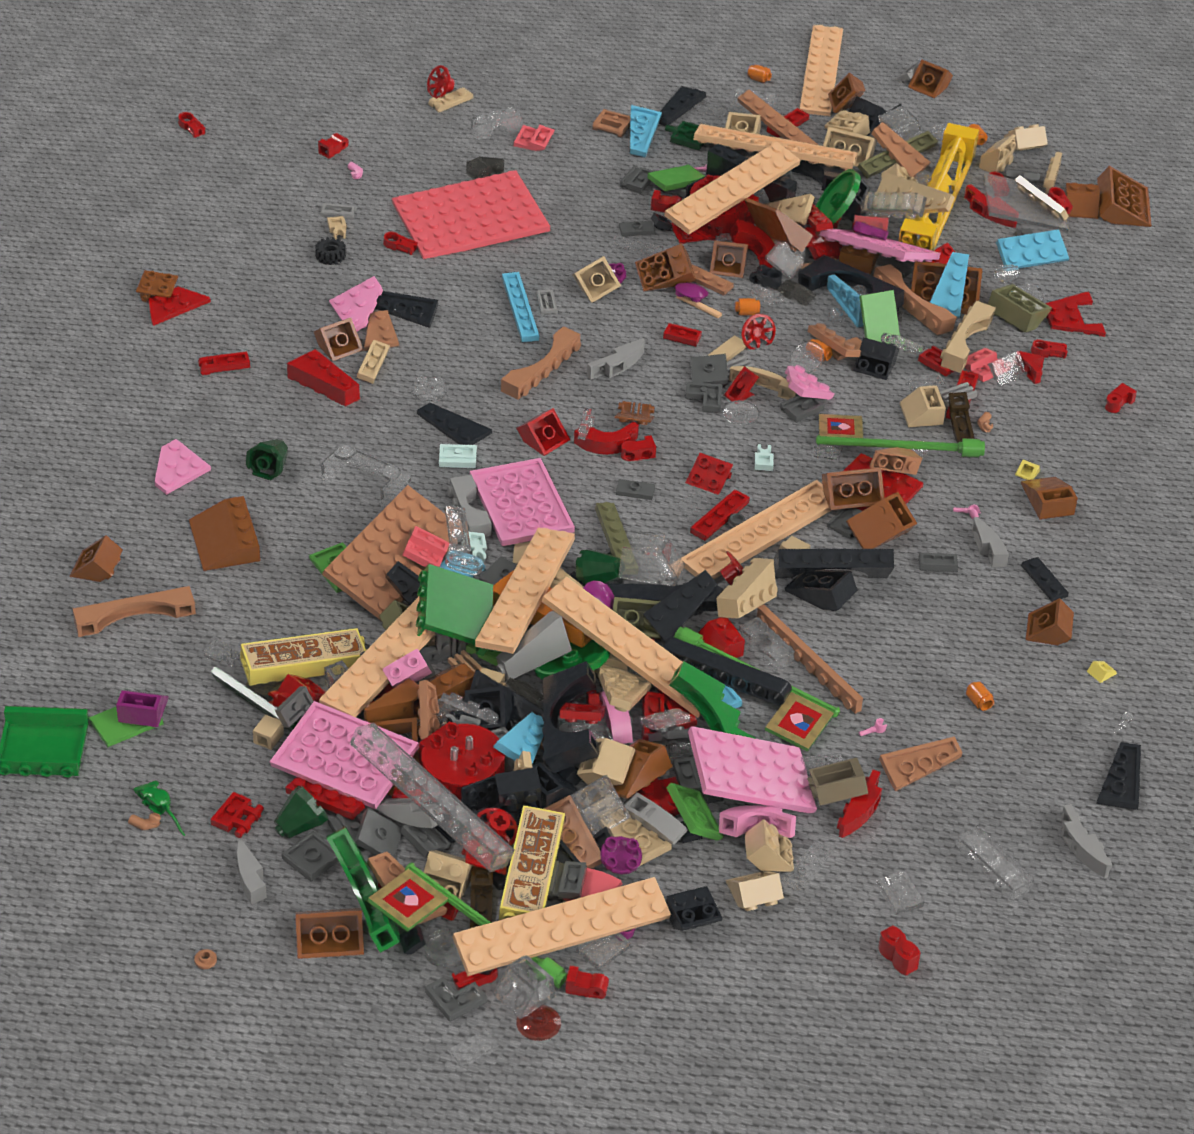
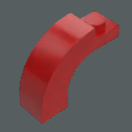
(756, 239)
(607, 442)

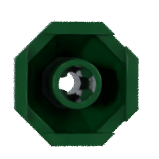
(267, 455)
(597, 567)
(299, 814)

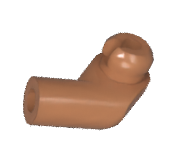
(983, 422)
(145, 824)

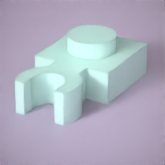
(764, 459)
(478, 545)

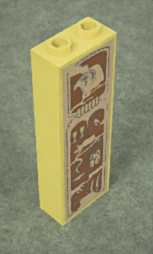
(299, 655)
(532, 862)

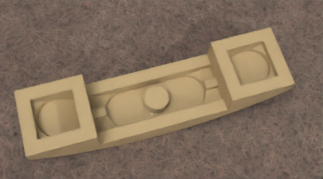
(768, 380)

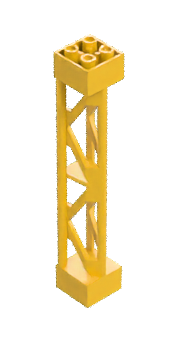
(960, 146)

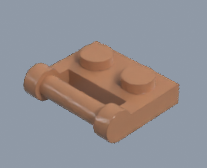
(612, 119)

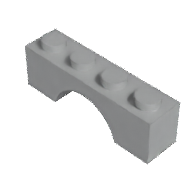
(463, 492)

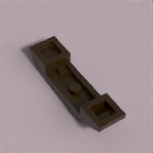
(960, 417)
(481, 893)

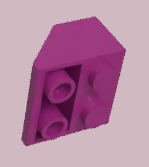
(141, 708)

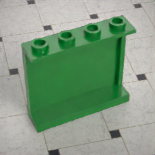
(453, 604)
(43, 741)

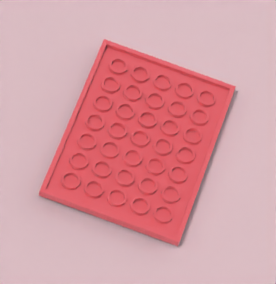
(470, 214)

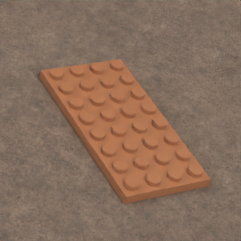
(365, 562)

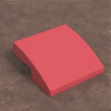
(533, 138)
(981, 360)
(425, 548)
(597, 882)

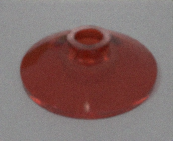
(542, 1028)

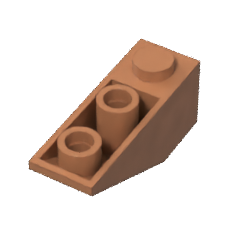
(896, 460)

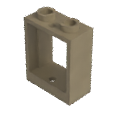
(837, 781)

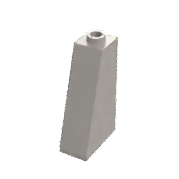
(538, 646)

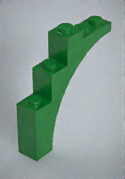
(707, 697)
(364, 884)

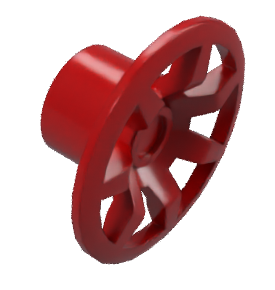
(443, 83)
(756, 331)
(732, 569)
(500, 823)

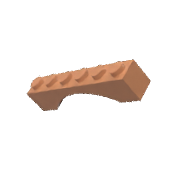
(932, 316)
(520, 381)
(96, 617)

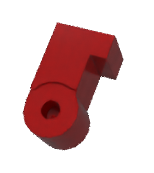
(332, 145)
(661, 202)
(1120, 396)
(638, 449)
(586, 984)

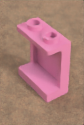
(409, 666)

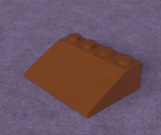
(1123, 199)
(778, 226)
(928, 274)
(225, 535)

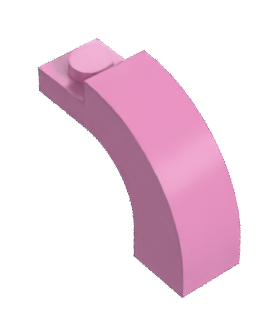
(617, 722)
(740, 819)

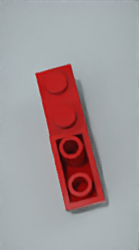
(979, 205)
(861, 807)

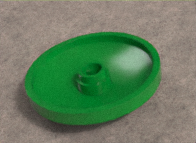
(839, 195)
(591, 652)

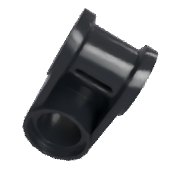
(767, 277)

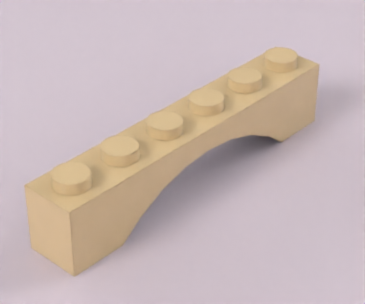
(956, 352)

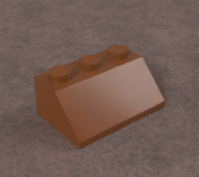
(853, 488)
(453, 679)
(329, 933)

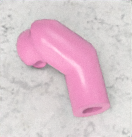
(356, 171)

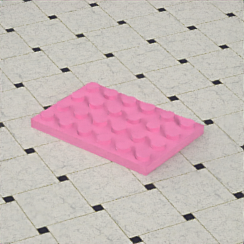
(887, 247)
(521, 500)
(323, 755)
(751, 770)

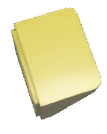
(1027, 470)
(1101, 671)

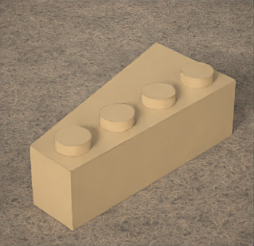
(749, 590)

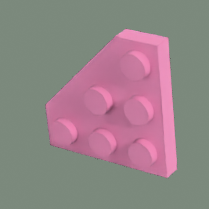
(358, 302)
(806, 384)
(178, 467)

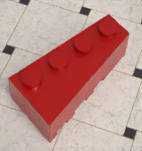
(323, 377)

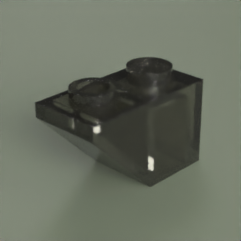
(482, 167)

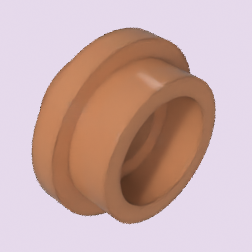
(205, 963)

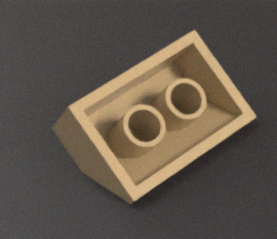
(851, 142)

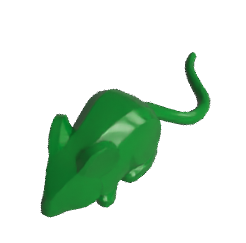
(156, 799)

